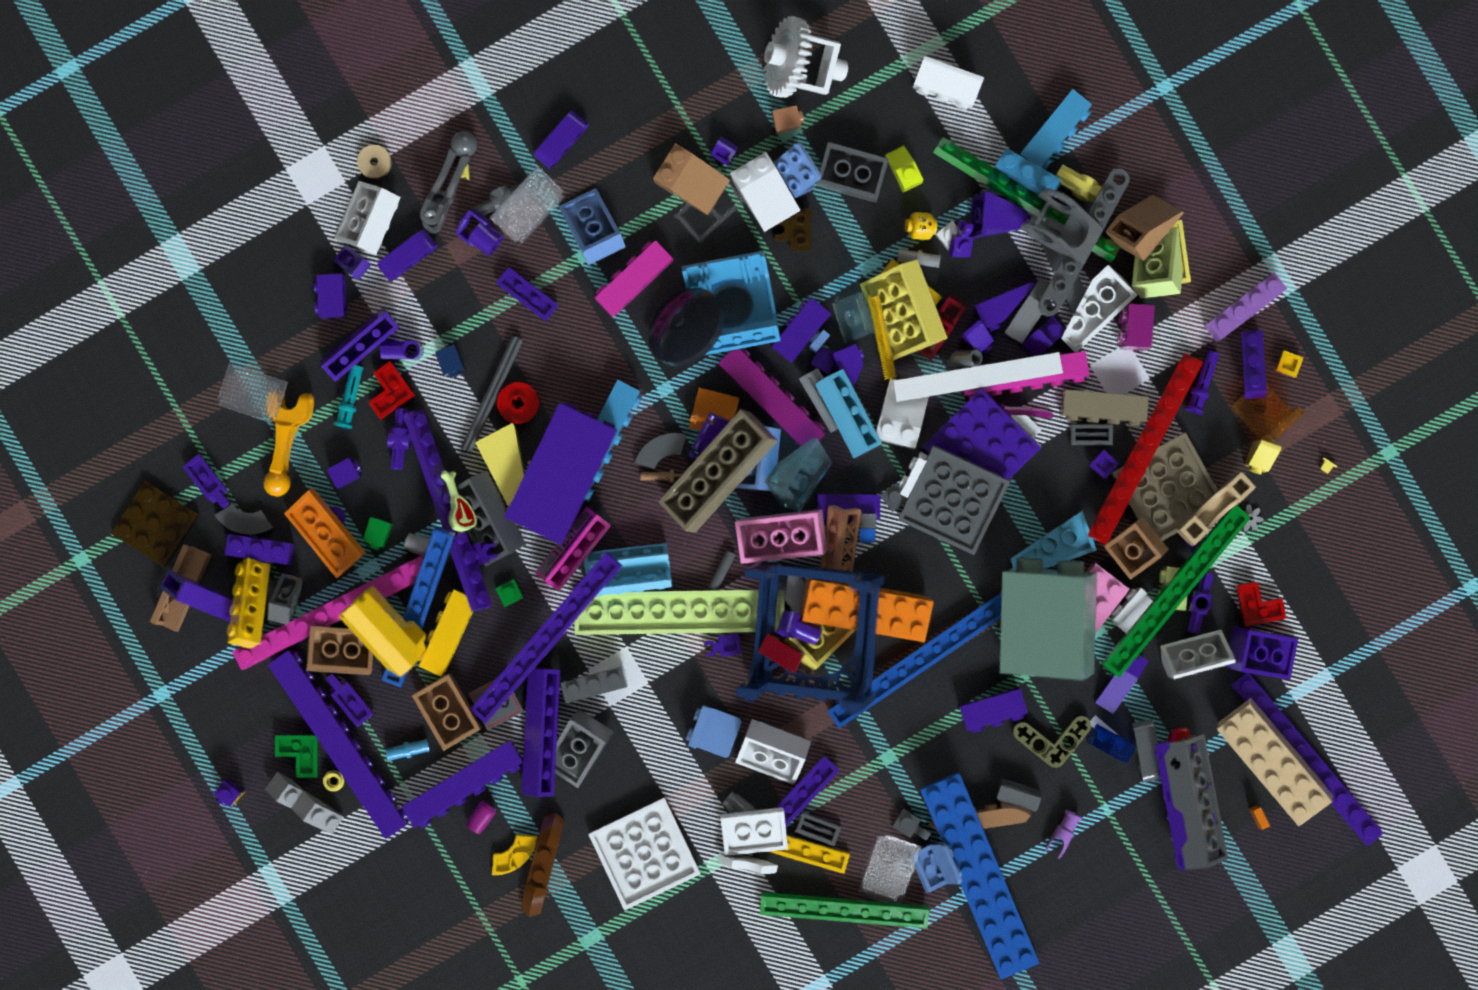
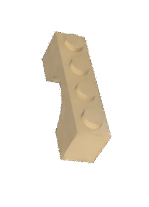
(1215, 507)

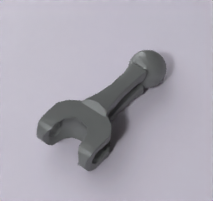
(438, 202)

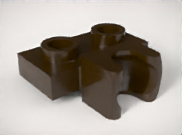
(797, 231)

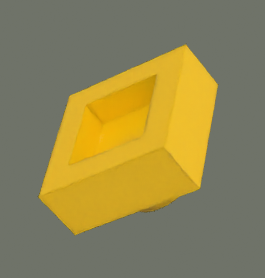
(1289, 364)

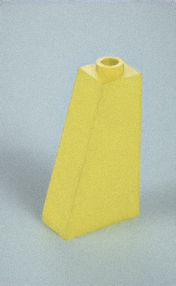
(504, 460)

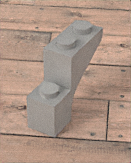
(303, 804)

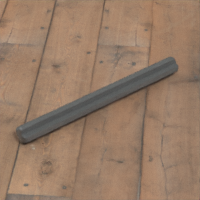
(492, 393)

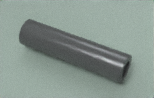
(721, 571)

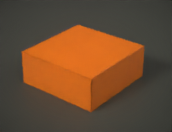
(1259, 817)

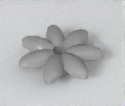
(1255, 518)

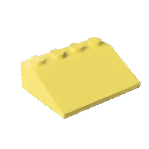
(907, 309)

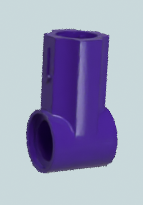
(400, 349)
(793, 627)

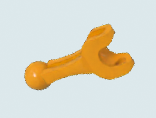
(287, 423)

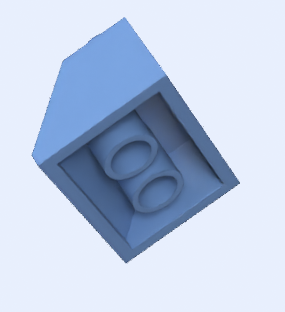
(756, 478)

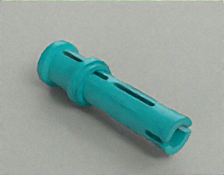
(355, 371)

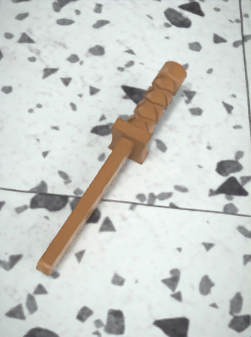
(660, 476)

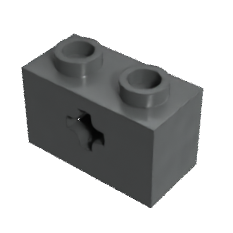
(284, 599)

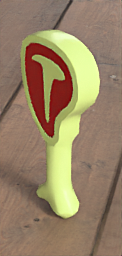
(461, 514)

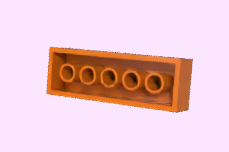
(836, 605)

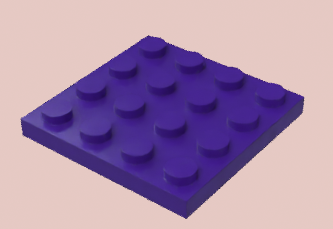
(986, 436)

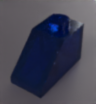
(1111, 743)

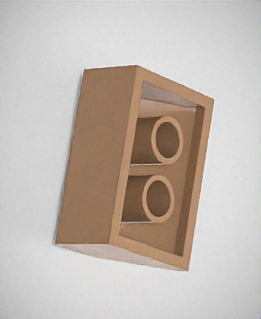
(337, 652)

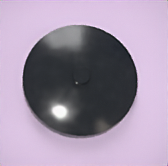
(686, 327)

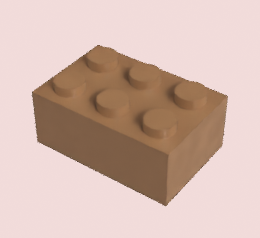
(447, 711)

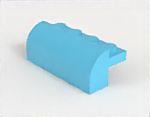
(642, 568)

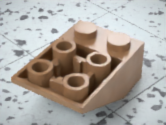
(1143, 226)

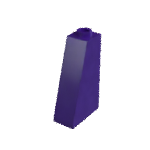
(197, 595)

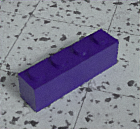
(359, 344)

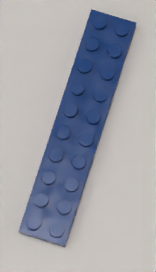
(980, 876)

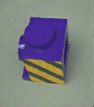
(228, 793)

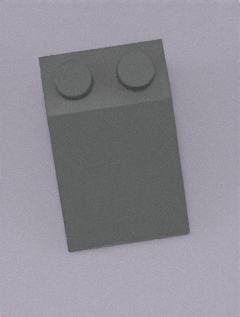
(580, 747)

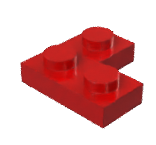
(395, 394)
(1256, 611)

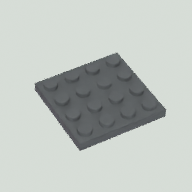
(954, 499)

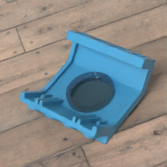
(746, 297)

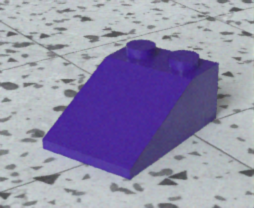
(1262, 653)

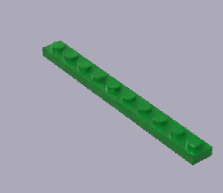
(1012, 190)
(1175, 591)

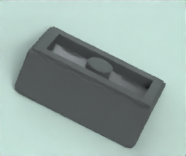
(1019, 795)

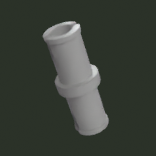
(923, 258)

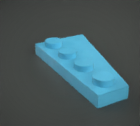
(1060, 544)

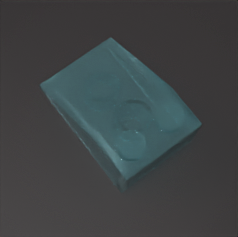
(799, 474)

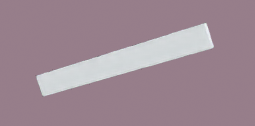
(977, 377)

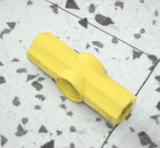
(1082, 186)

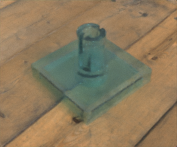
(853, 317)

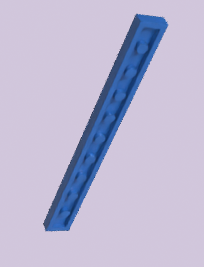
(927, 655)

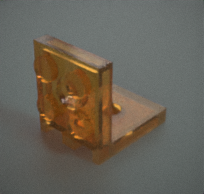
(1273, 421)

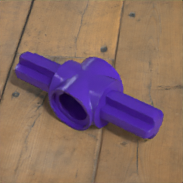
(399, 439)
(1196, 613)

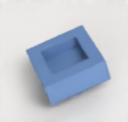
(818, 340)

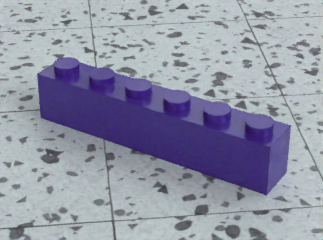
(540, 732)
(463, 783)

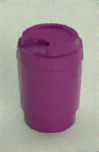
(481, 817)

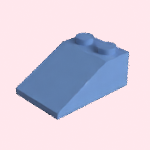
(592, 226)

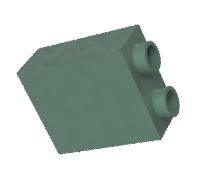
(1048, 620)

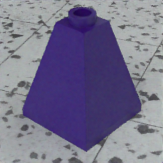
(995, 215)

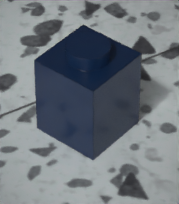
(450, 361)

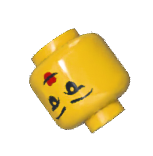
(921, 226)

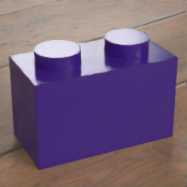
(331, 296)

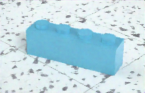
(848, 413)

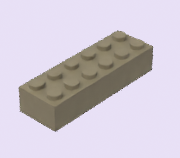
(718, 471)

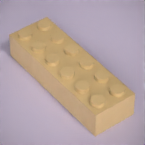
(1275, 762)

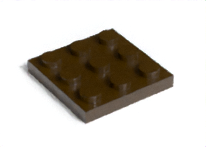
(155, 524)

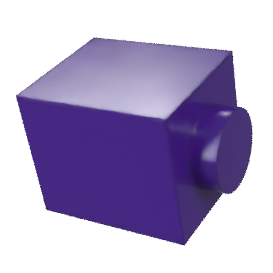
(345, 472)

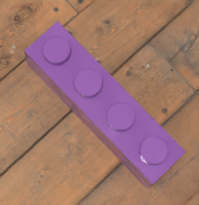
(1245, 307)

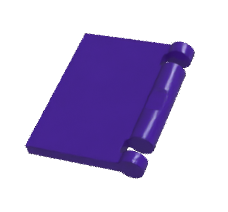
(708, 433)

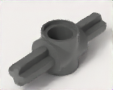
(497, 198)

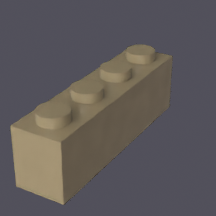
(1104, 406)

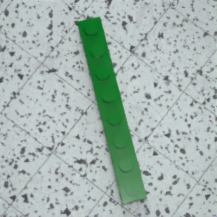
(844, 910)

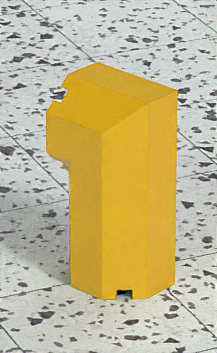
(384, 631)

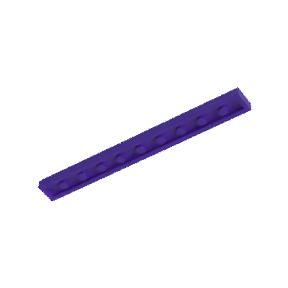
(461, 547)
(546, 637)
(1343, 801)

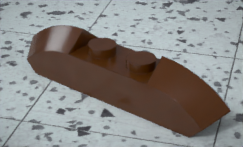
(542, 864)

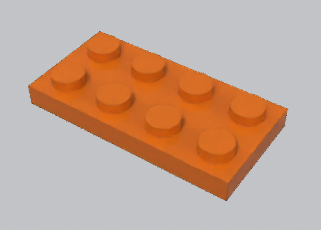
(324, 533)

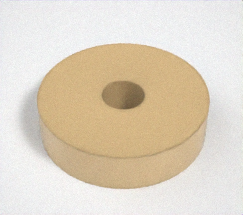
(374, 152)

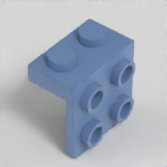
(797, 170)
(714, 731)
(937, 867)

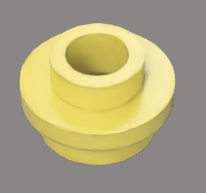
(327, 783)

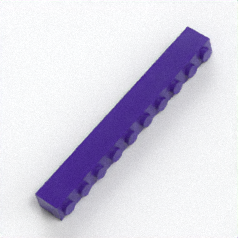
(338, 743)

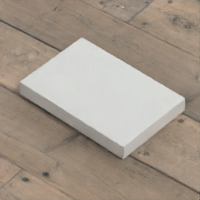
(754, 831)

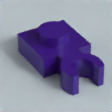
(483, 552)
(727, 645)

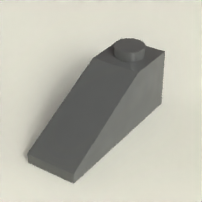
(1028, 313)

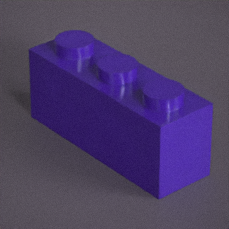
(801, 329)
(1253, 364)
(867, 503)
(259, 549)
(993, 710)

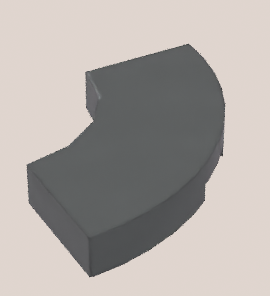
(659, 448)
(244, 522)

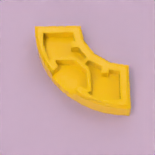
(514, 856)

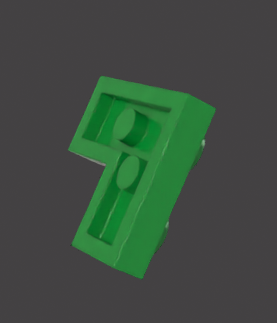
(303, 748)

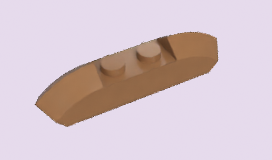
(996, 816)

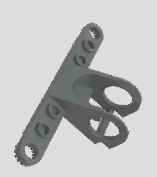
(1075, 237)

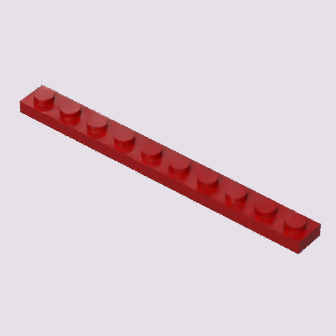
(1145, 449)

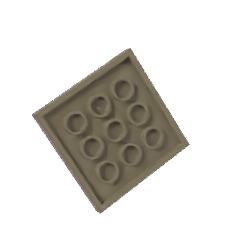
(1171, 487)

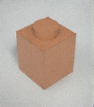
(787, 119)

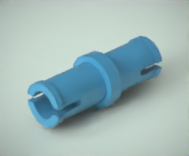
(407, 749)

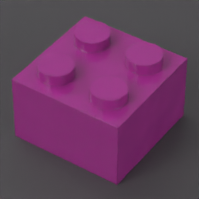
(1136, 327)

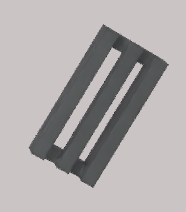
(1073, 434)
(801, 822)

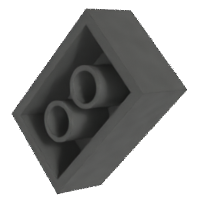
(852, 172)

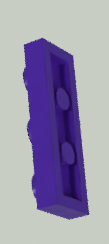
(527, 294)

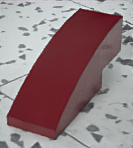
(949, 315)

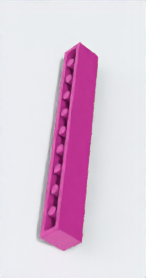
(325, 615)

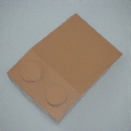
(691, 179)

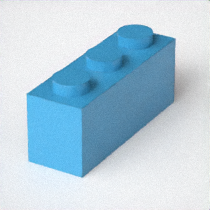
(1026, 172)

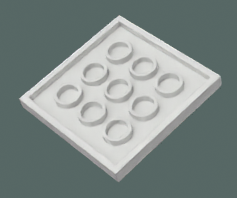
(644, 853)

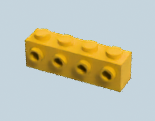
(248, 603)
(447, 634)

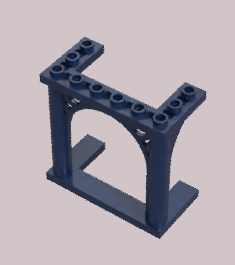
(760, 677)

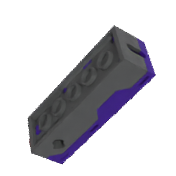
(1190, 800)

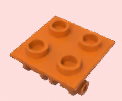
(714, 402)

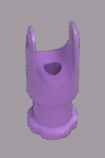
(1065, 830)

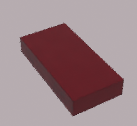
(781, 653)

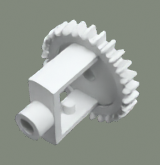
(787, 56)

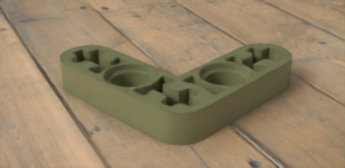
(1050, 748)

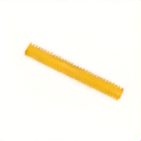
(882, 336)

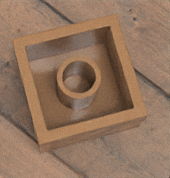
(1136, 548)

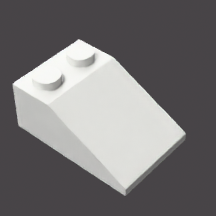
(764, 191)
(902, 420)

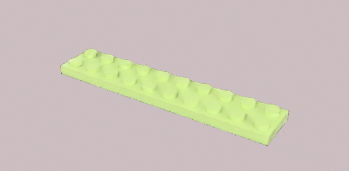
(674, 612)

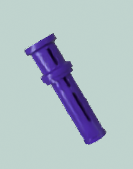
(1211, 358)

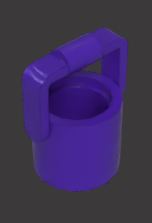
(484, 235)

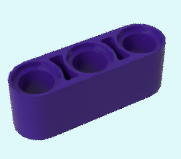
(561, 139)
(407, 255)

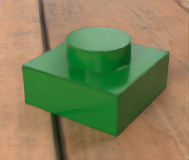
(509, 593)

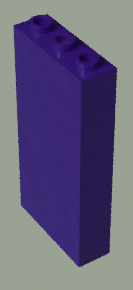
(561, 473)

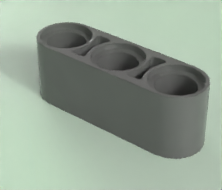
(1145, 737)

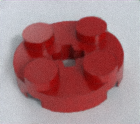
(524, 413)

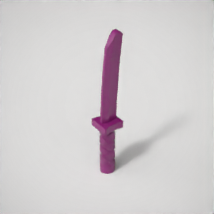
(1036, 412)

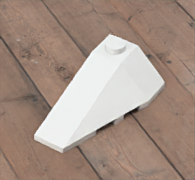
(1100, 304)

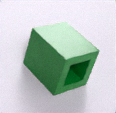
(377, 533)

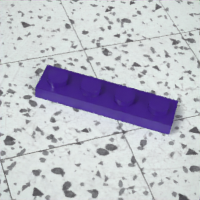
(807, 789)

